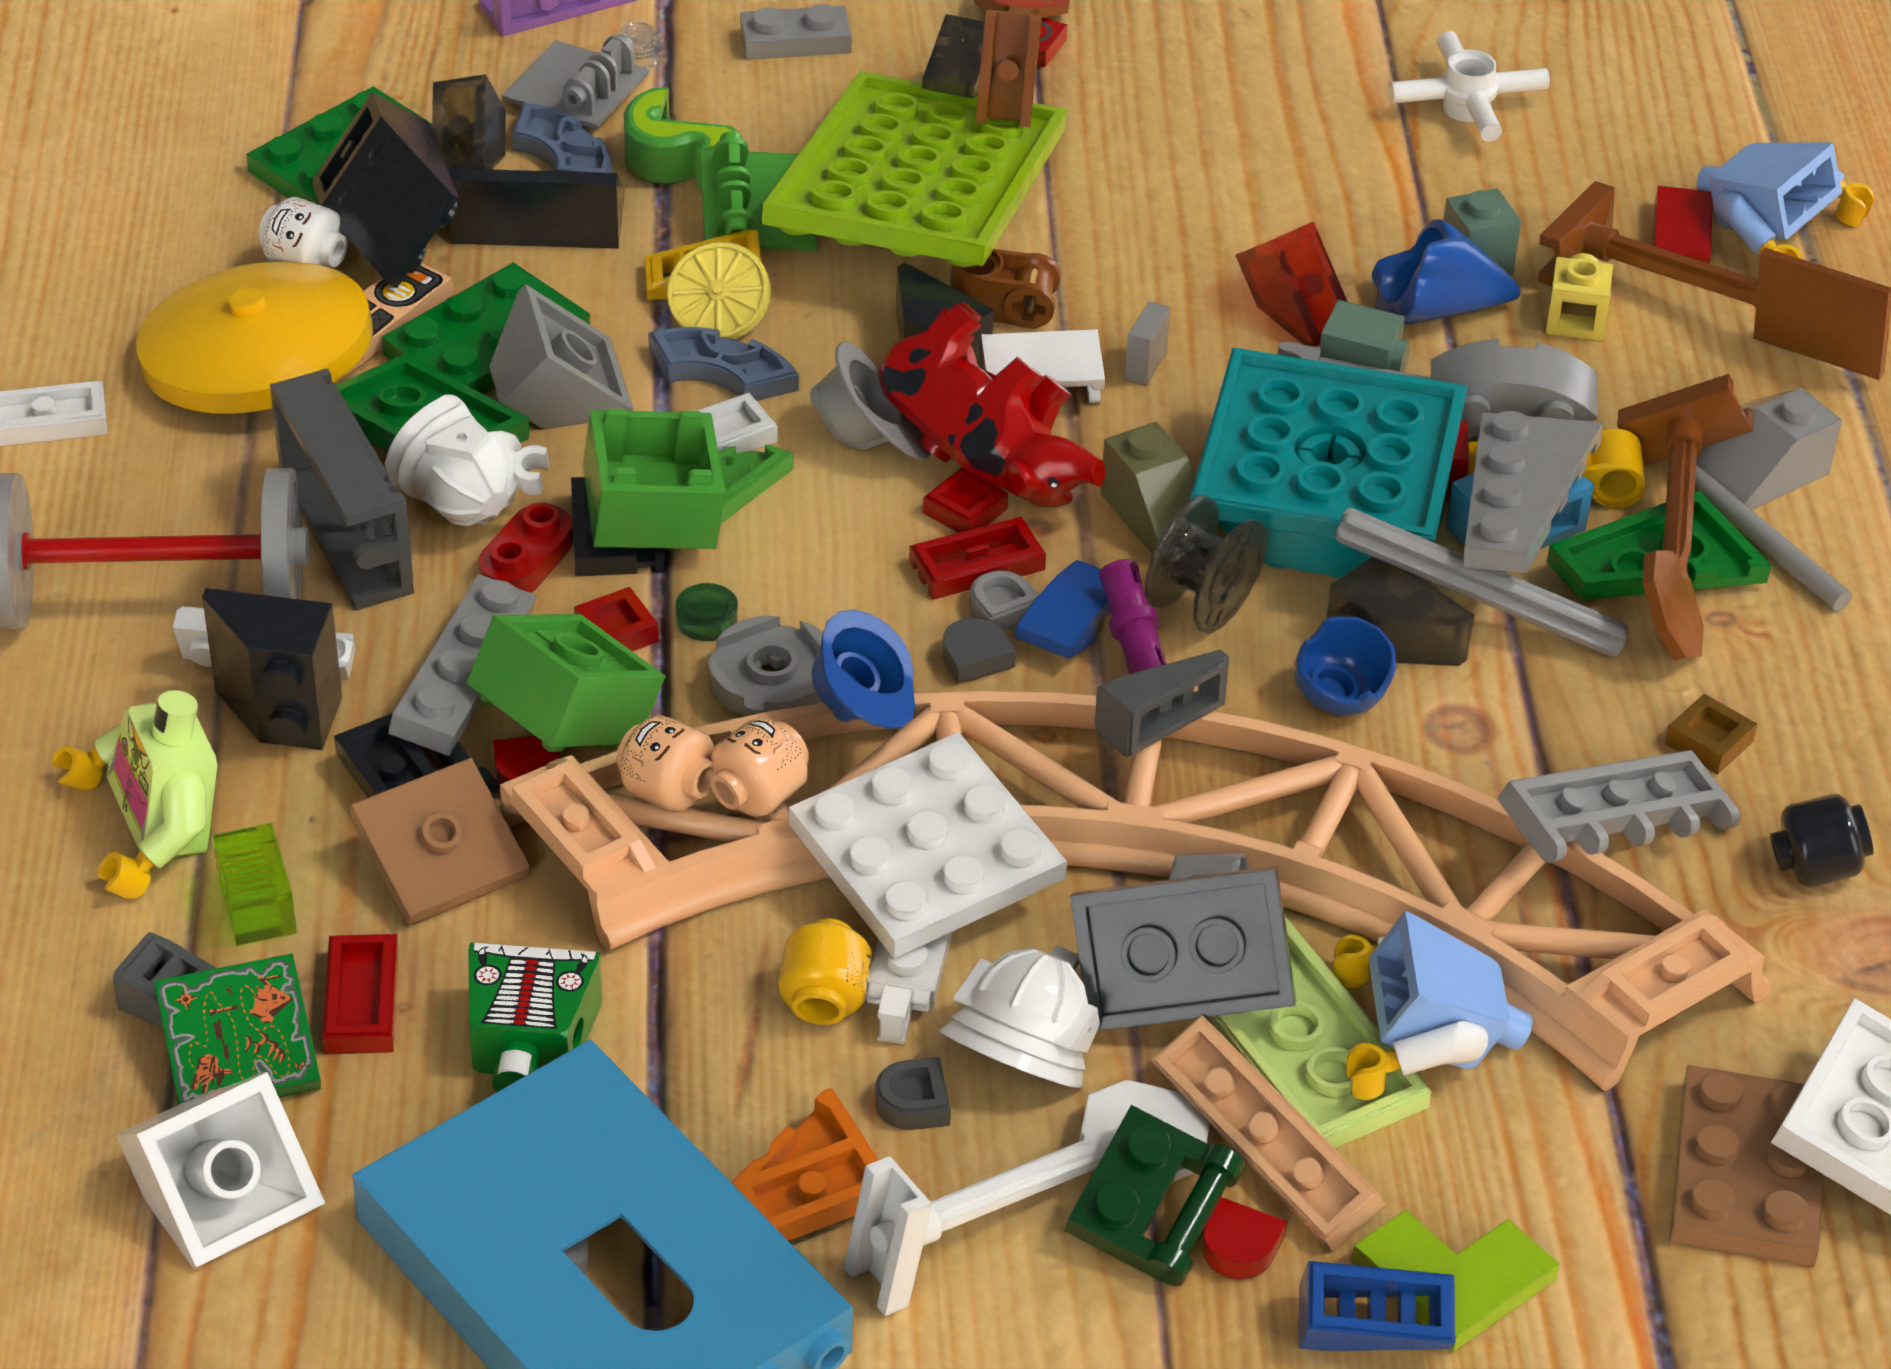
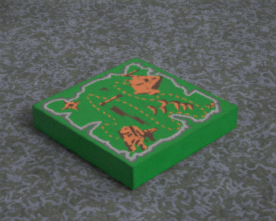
(236, 1026)

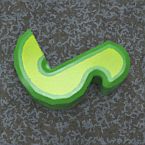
(665, 148)

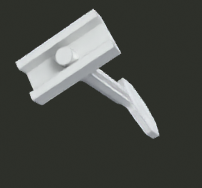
(898, 1219)

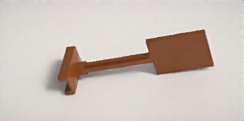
(1795, 300)

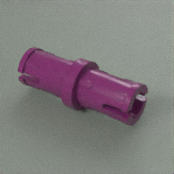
(1132, 619)

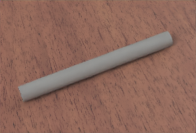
(1773, 543)

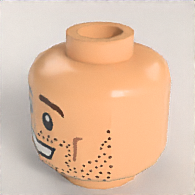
(666, 763)
(759, 766)

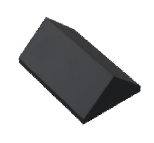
(537, 208)

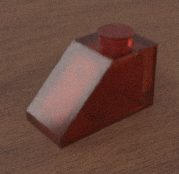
(1293, 282)

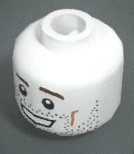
(302, 233)

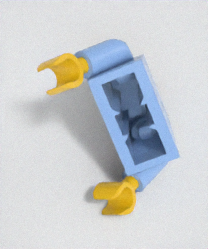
(1777, 189)

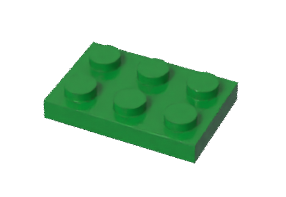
(295, 157)
(465, 329)
(399, 388)

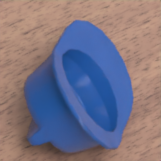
(864, 671)

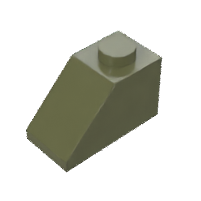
(1146, 480)

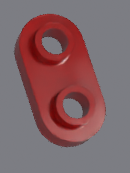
(528, 546)

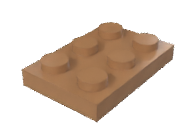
(1732, 1182)

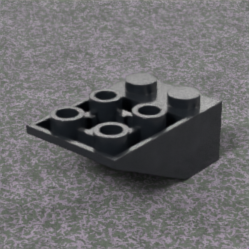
(388, 187)

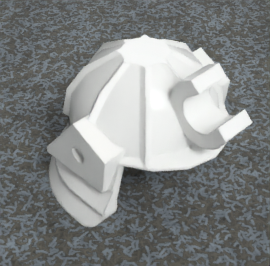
(461, 466)
(1028, 1014)

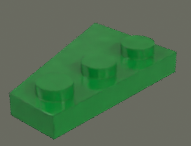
(1611, 557)

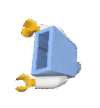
(1432, 1003)

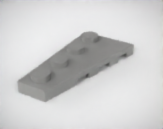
(1521, 484)

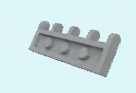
(1615, 799)

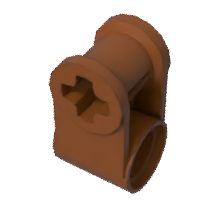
(1006, 286)

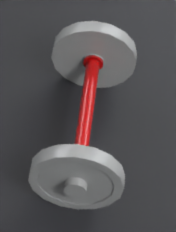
(279, 546)

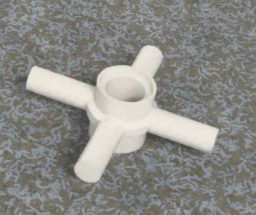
(1469, 86)

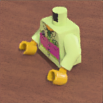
(161, 781)

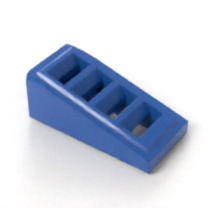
(1375, 1333)

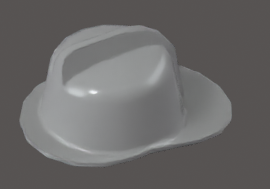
(858, 409)

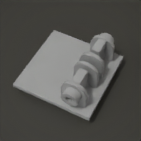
(580, 80)

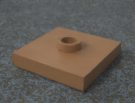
(439, 841)

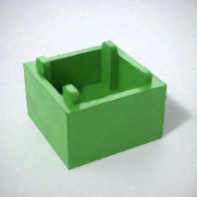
(653, 479)
(564, 679)

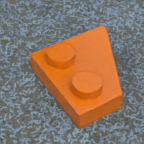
(810, 1172)

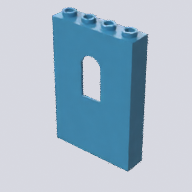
(544, 1163)

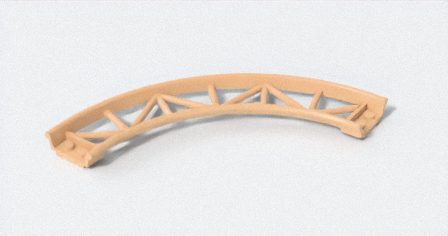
(1587, 1021)

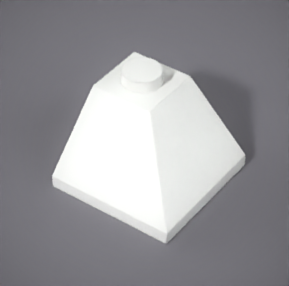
(221, 1168)

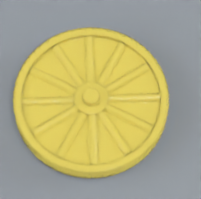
(719, 289)

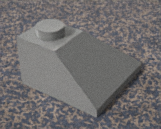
(555, 365)
(1785, 451)

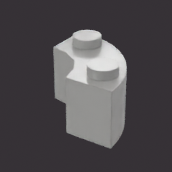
(1520, 380)

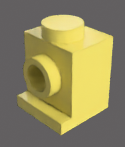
(1584, 282)

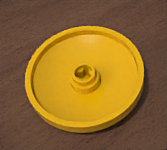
(252, 327)

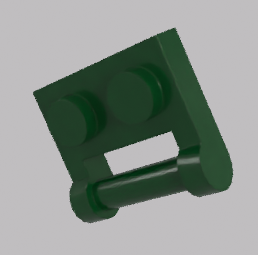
(1132, 1185)

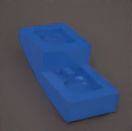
(1066, 612)

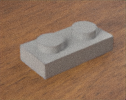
(795, 32)

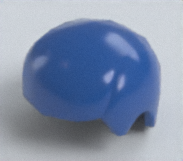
(1345, 666)

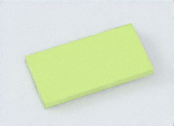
(1307, 1047)

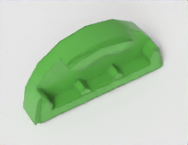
(750, 474)

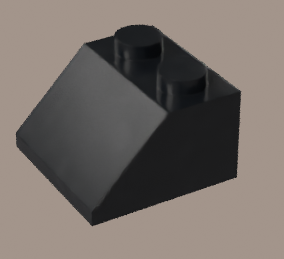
(275, 664)

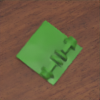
(736, 187)

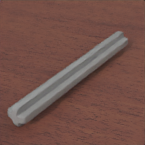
(1486, 586)

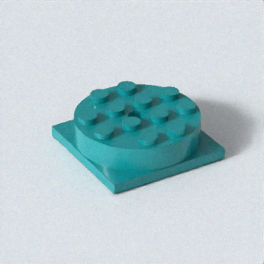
(1318, 437)

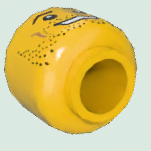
(825, 971)

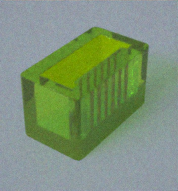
(254, 884)

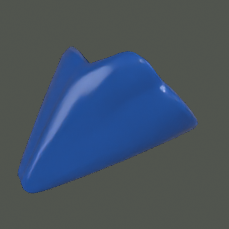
(1440, 277)

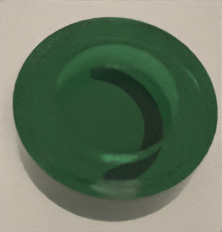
(706, 611)

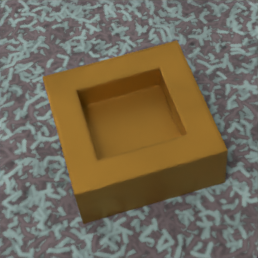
(1711, 732)

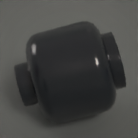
(1822, 840)

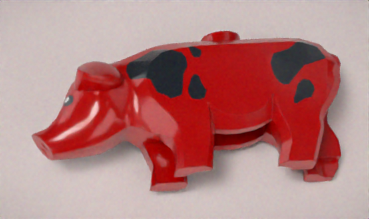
(983, 419)

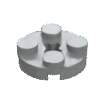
(758, 641)

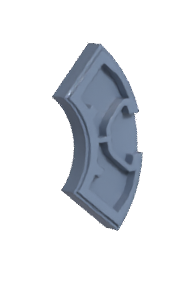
(559, 140)
(737, 366)

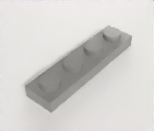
(439, 699)

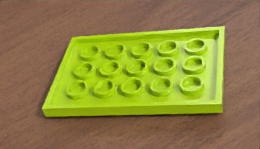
(912, 172)

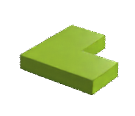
(1488, 1275)

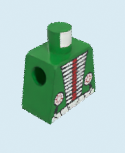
(529, 1006)

